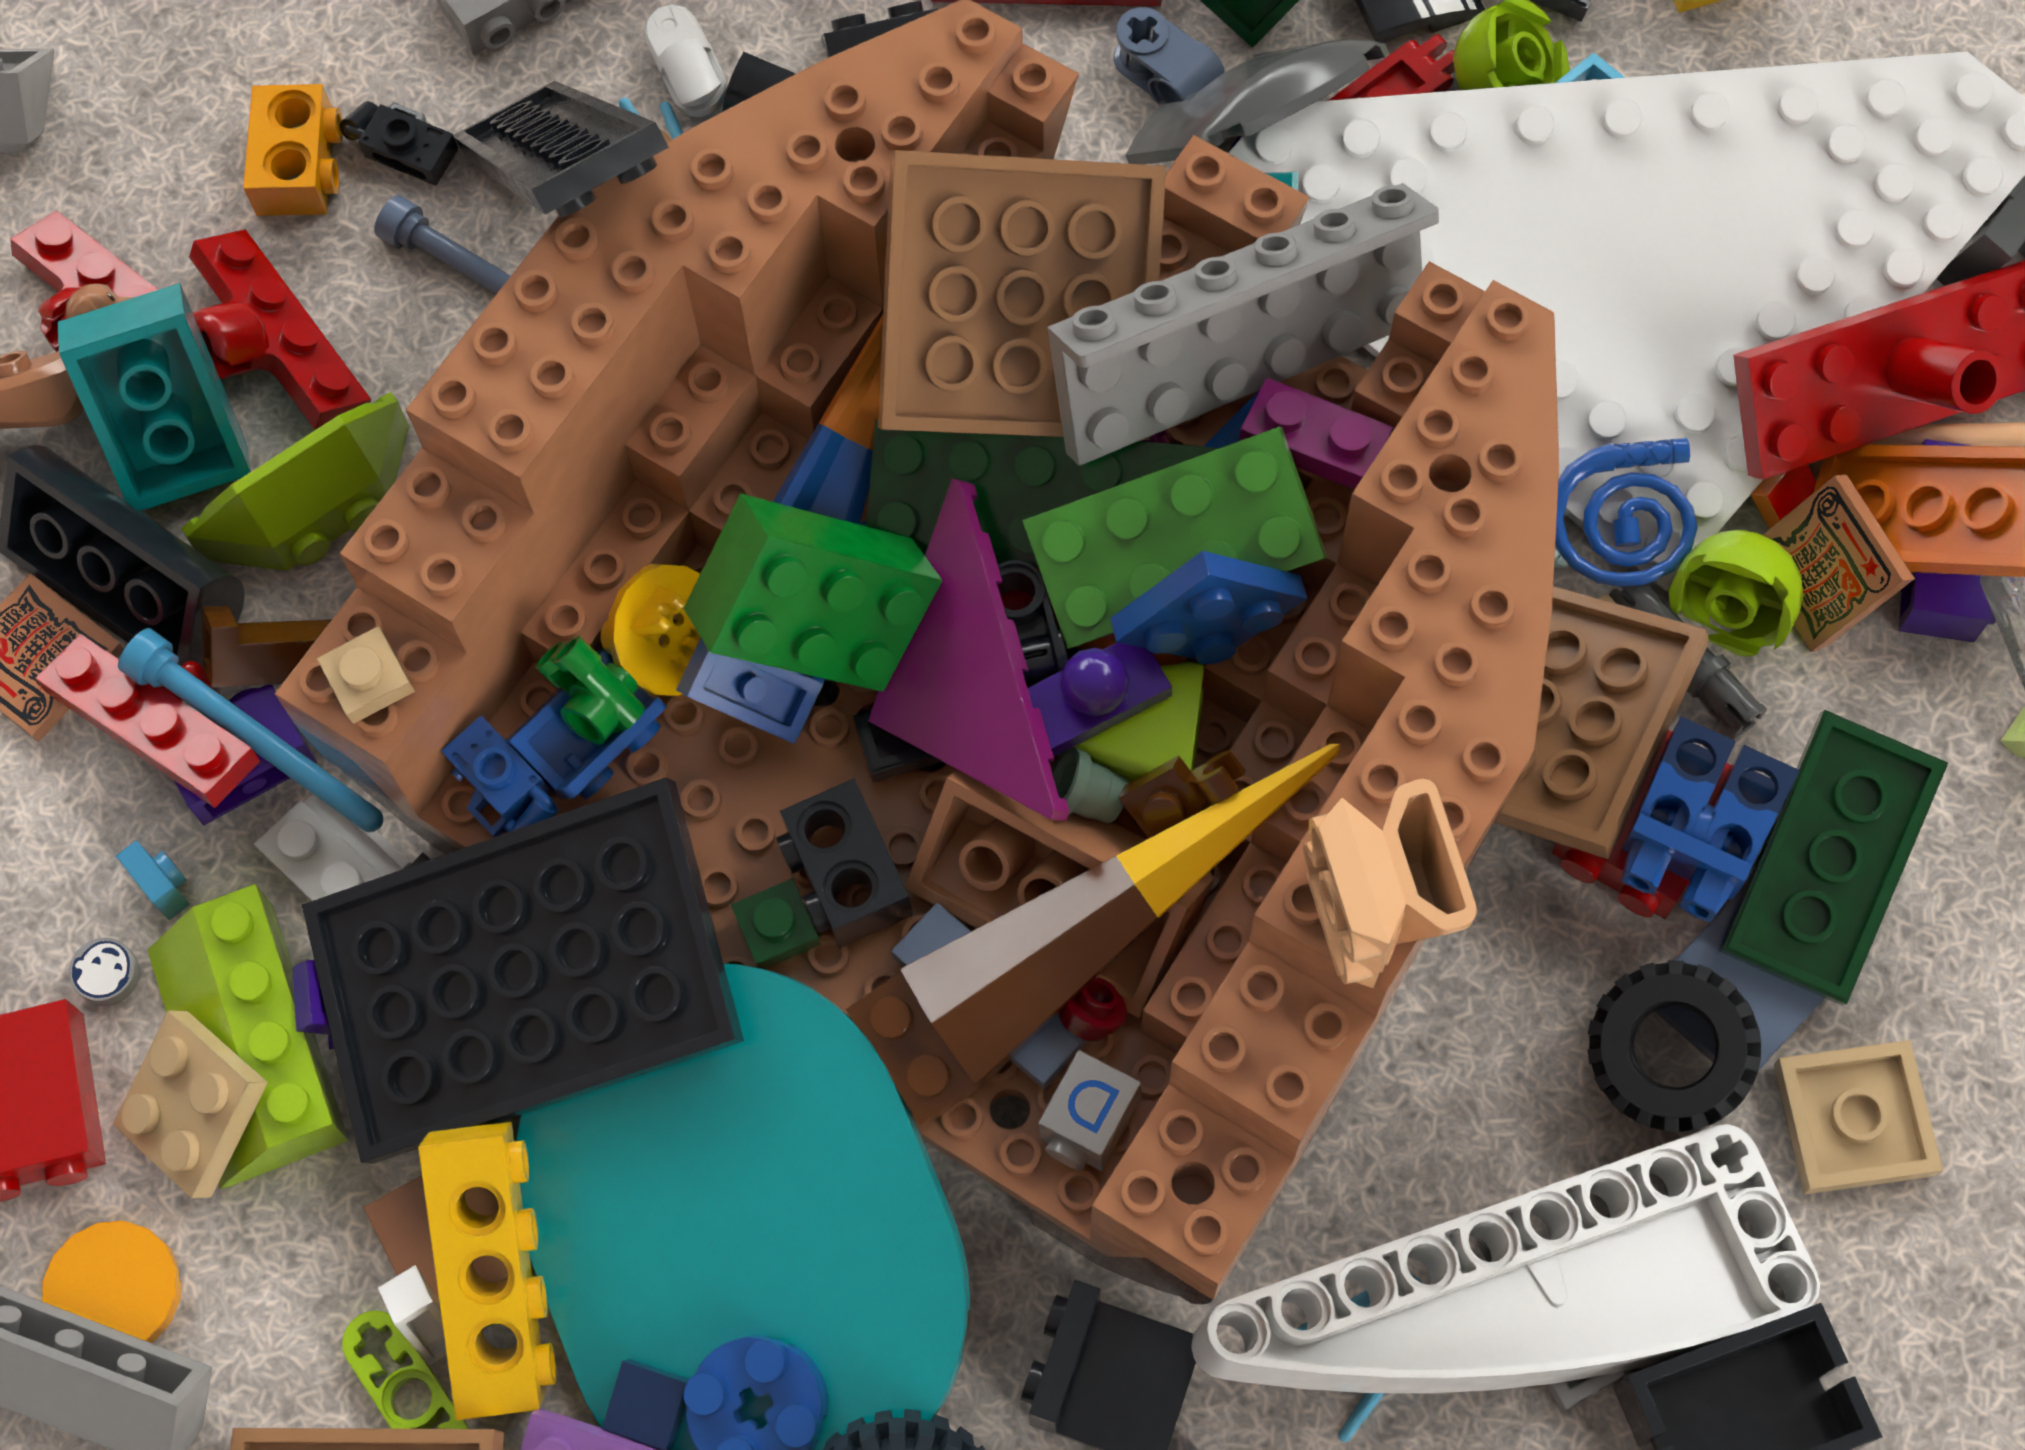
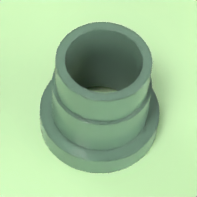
(1088, 786)

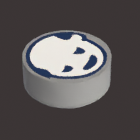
(104, 971)

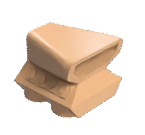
(1387, 883)

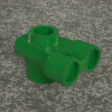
(599, 693)

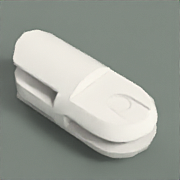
(686, 62)

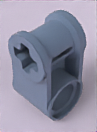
(1166, 64)

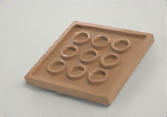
(985, 263)
(1601, 718)

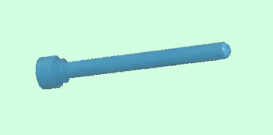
(151, 661)

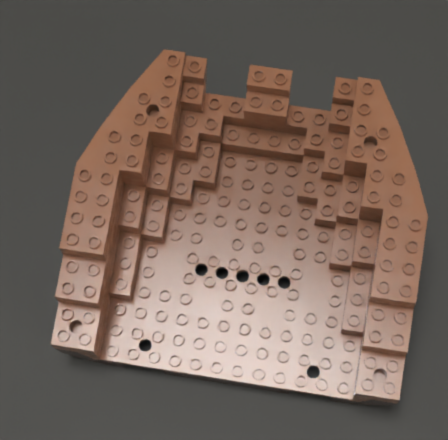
(685, 357)

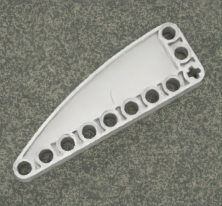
(1543, 1310)

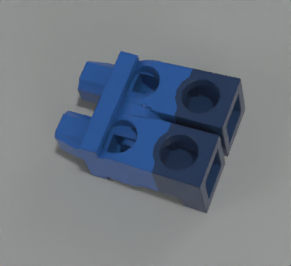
(1698, 840)

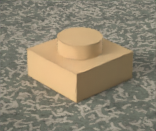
(365, 675)

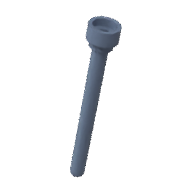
(403, 224)

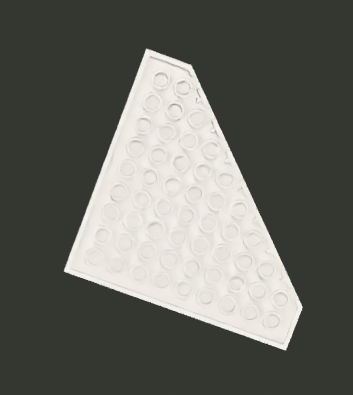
(1678, 226)

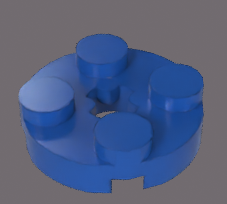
(770, 1368)

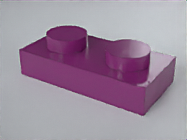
(1318, 432)

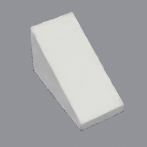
(416, 1313)

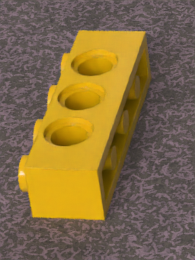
(482, 1376)

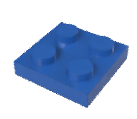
(1208, 608)

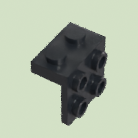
(1109, 1375)

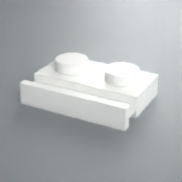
(326, 851)

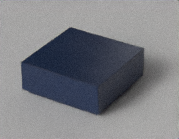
(646, 1405)

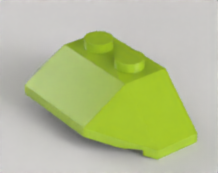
(306, 493)

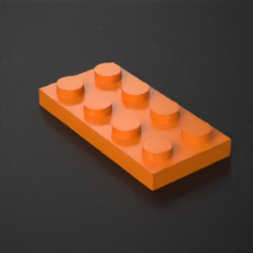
(1943, 503)

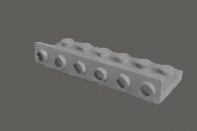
(1235, 322)

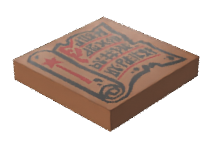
(1841, 559)
(33, 632)

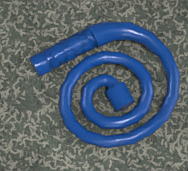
(1626, 526)

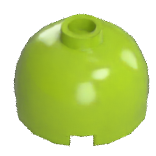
(1508, 49)
(1741, 585)

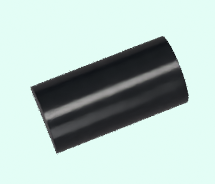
(108, 554)

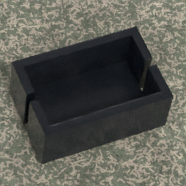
(1752, 1393)

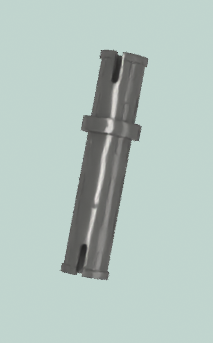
(1712, 677)

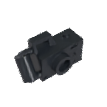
(401, 140)

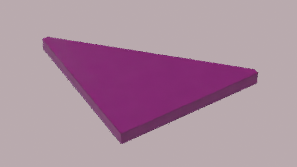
(962, 673)

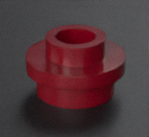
(1094, 1011)

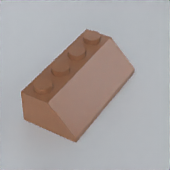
(997, 854)

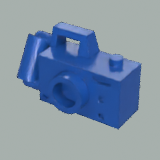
(498, 779)

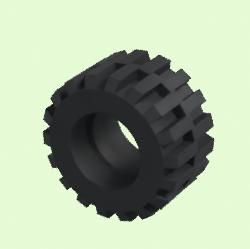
(1688, 987)

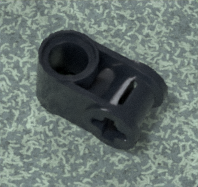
(1035, 624)

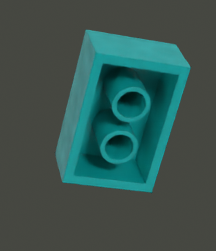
(154, 397)

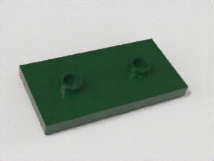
(1833, 857)

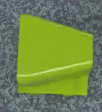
(1157, 732)

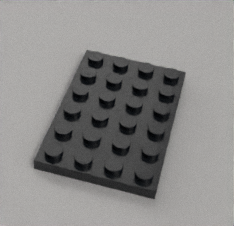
(521, 971)

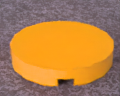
(116, 1278)

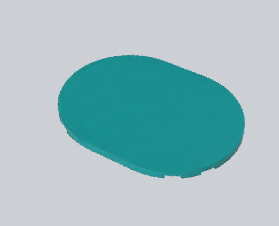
(753, 1200)

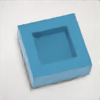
(156, 877)

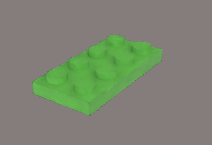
(1134, 535)

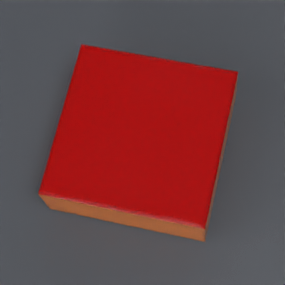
(1783, 493)

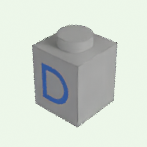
(1088, 1113)

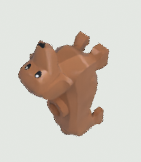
(40, 389)

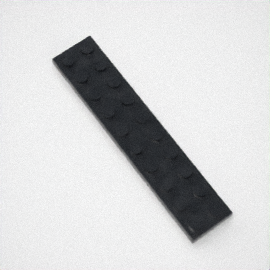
(561, 147)

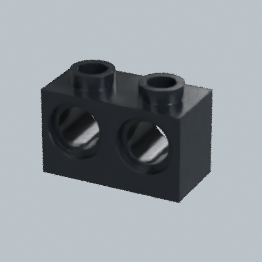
(854, 860)

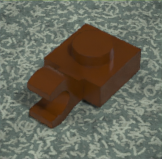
(1176, 793)

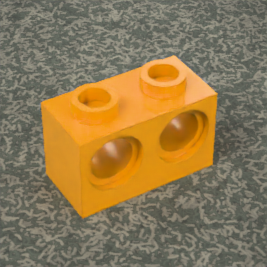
(281, 152)

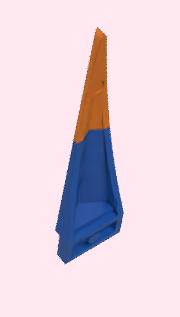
(826, 480)

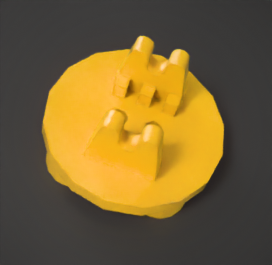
(644, 614)

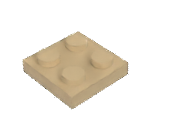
(190, 1104)
(1857, 1117)

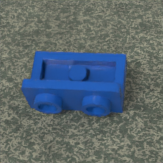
(567, 760)

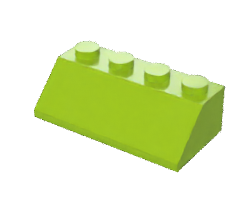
(236, 978)

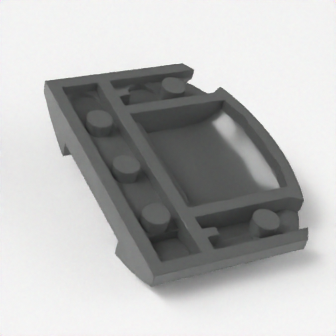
(1253, 96)

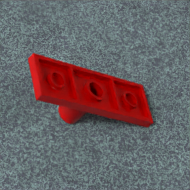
(1882, 372)

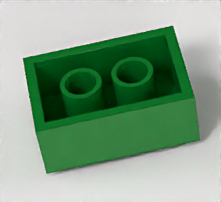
(811, 594)

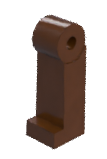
(253, 651)

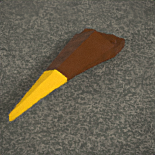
(984, 996)

